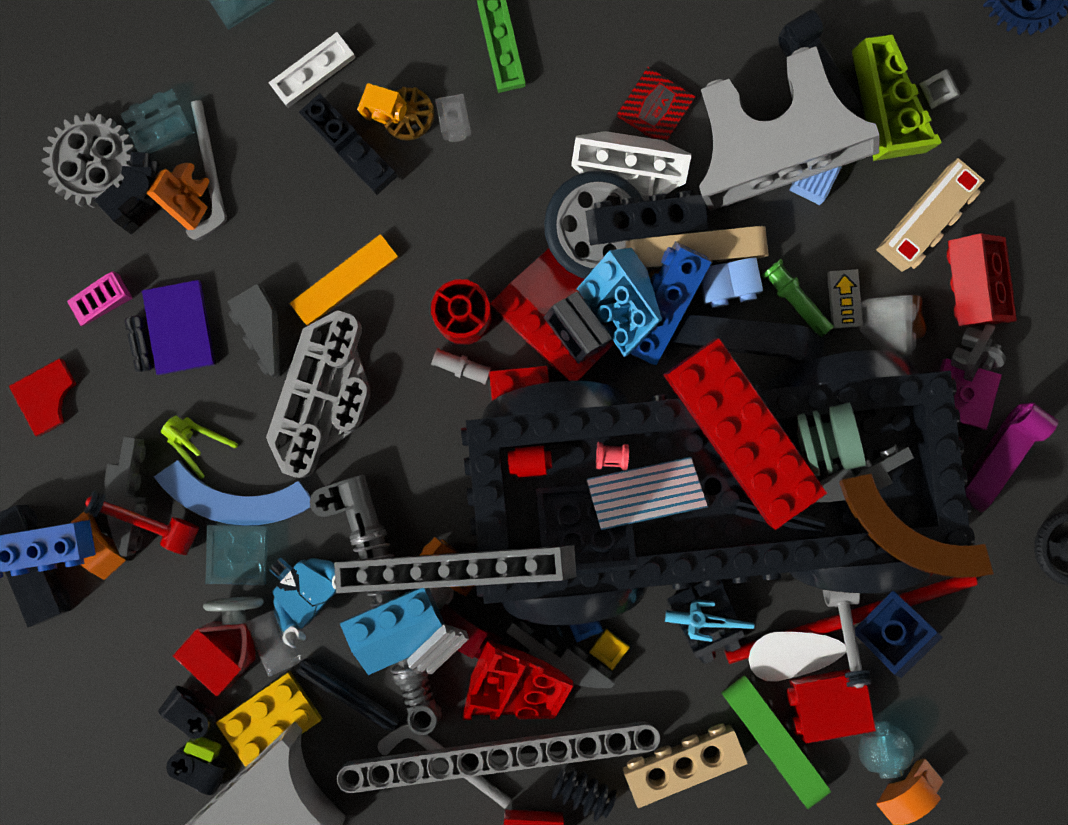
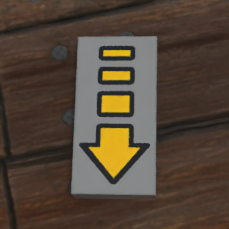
(845, 299)

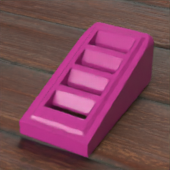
(111, 279)

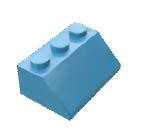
(392, 629)

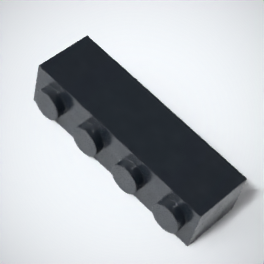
(36, 592)

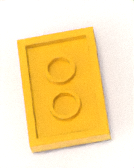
(266, 716)

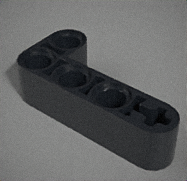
(805, 32)

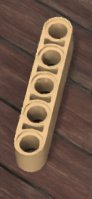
(716, 245)

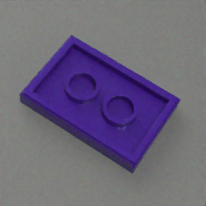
(178, 327)

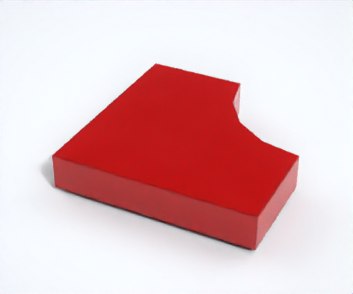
(42, 396)

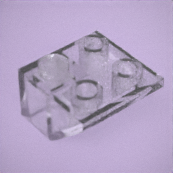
(889, 323)

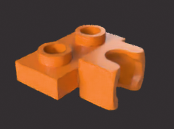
(180, 194)

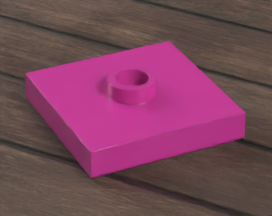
(974, 398)

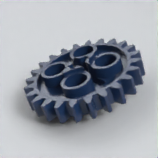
(1039, 17)

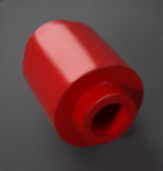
(529, 461)

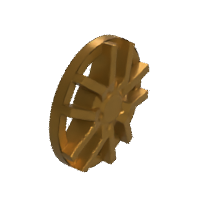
(412, 115)

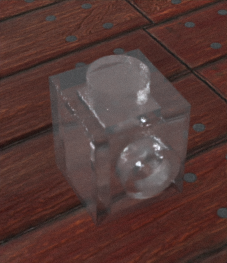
(453, 117)

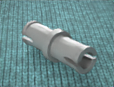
(461, 366)

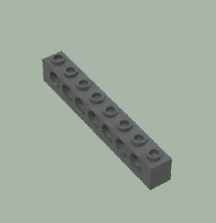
(456, 569)

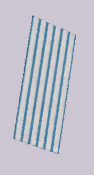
(646, 493)

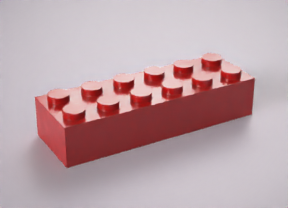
(745, 433)

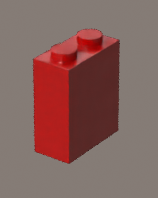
(828, 707)

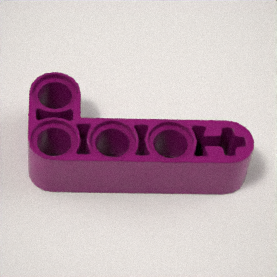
(1005, 452)

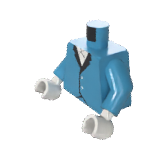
(301, 593)

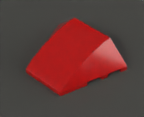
(516, 684)

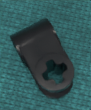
(183, 711)
(198, 773)

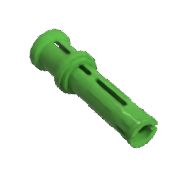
(788, 288)

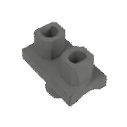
(981, 352)

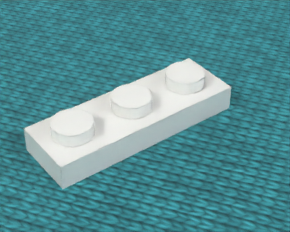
(312, 70)

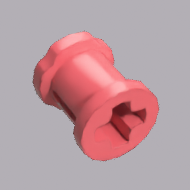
(612, 456)

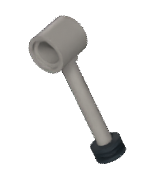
(842, 600)

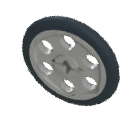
(565, 203)

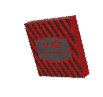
(655, 105)

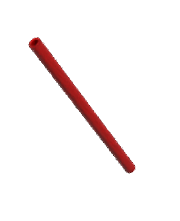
(859, 614)

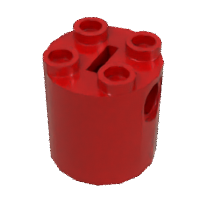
(461, 311)

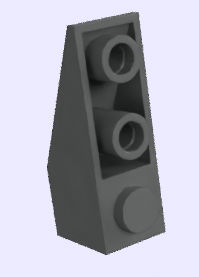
(260, 323)

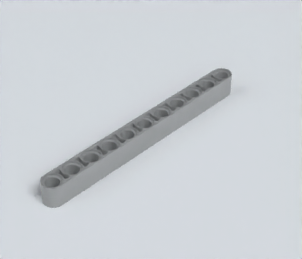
(486, 765)

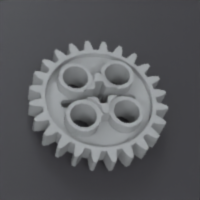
(66, 156)

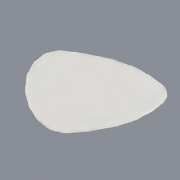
(793, 654)

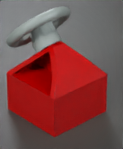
(221, 650)

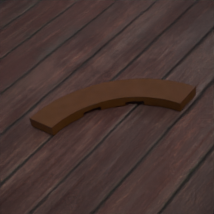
(904, 542)

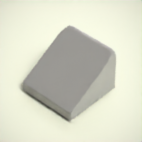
(940, 89)

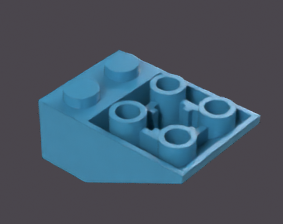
(622, 298)

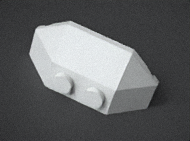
(644, 162)

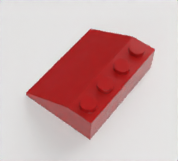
(528, 301)

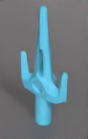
(697, 620)

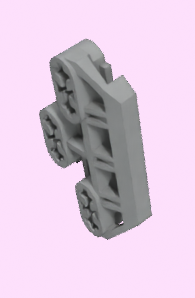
(324, 397)

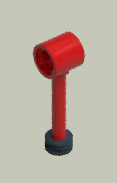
(176, 536)

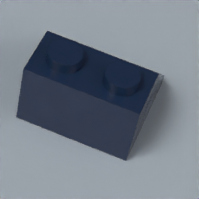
(897, 634)

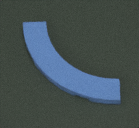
(228, 507)

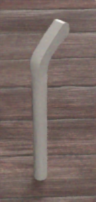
(218, 215)
(388, 742)

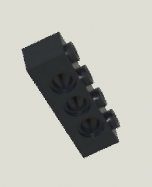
(690, 218)

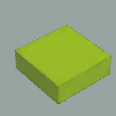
(203, 748)

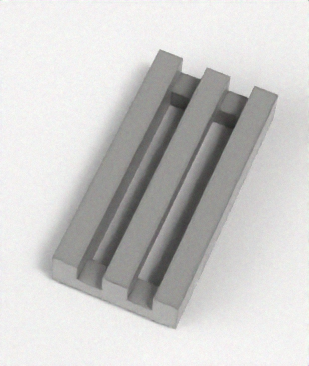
(437, 649)

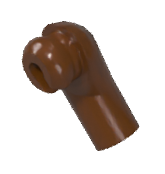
(918, 325)

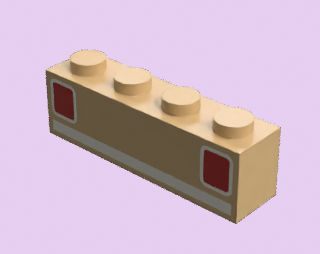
(930, 214)

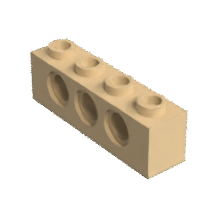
(728, 757)

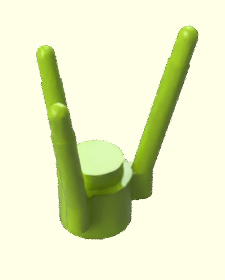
(179, 434)

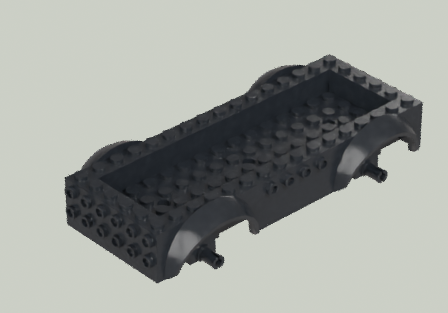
(714, 543)

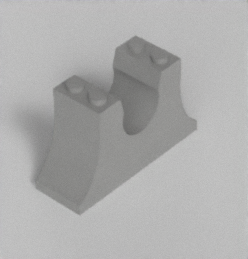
(803, 142)
(272, 791)

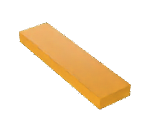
(344, 280)

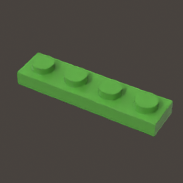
(501, 44)

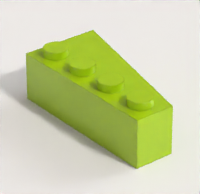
(891, 100)

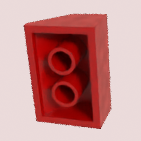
(981, 280)

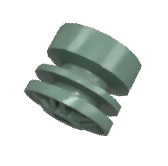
(831, 440)

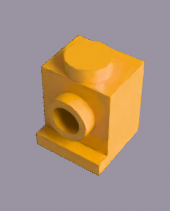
(382, 105)

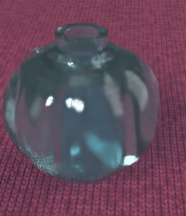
(886, 750)

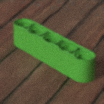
(776, 742)

